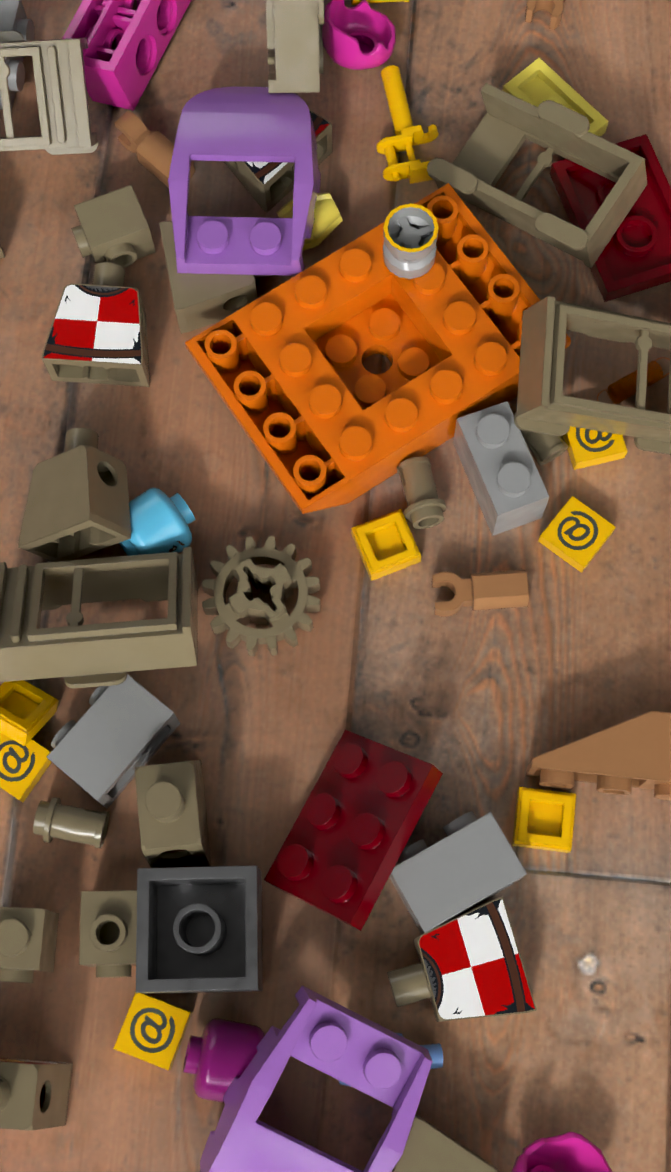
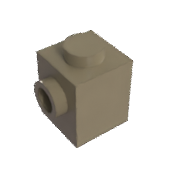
(113, 228)
(108, 932)
(26, 943)

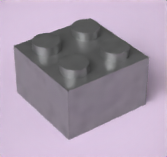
(199, 929)

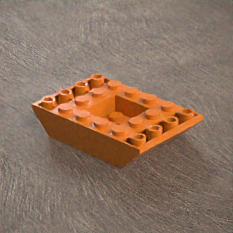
(299, 351)

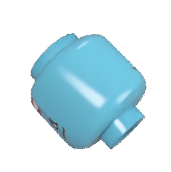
(158, 524)

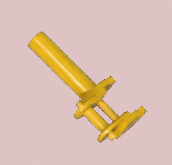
(406, 133)

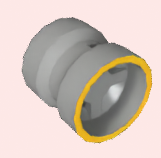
(417, 231)

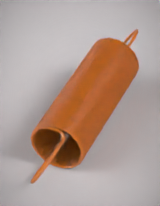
(626, 386)

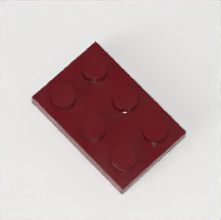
(641, 246)
(353, 828)

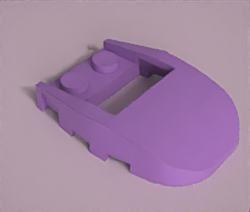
(244, 127)
(339, 1046)

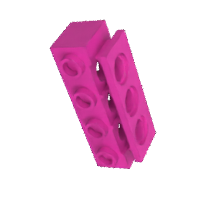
(141, 38)

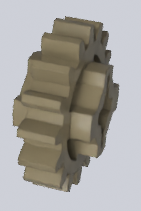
(277, 581)

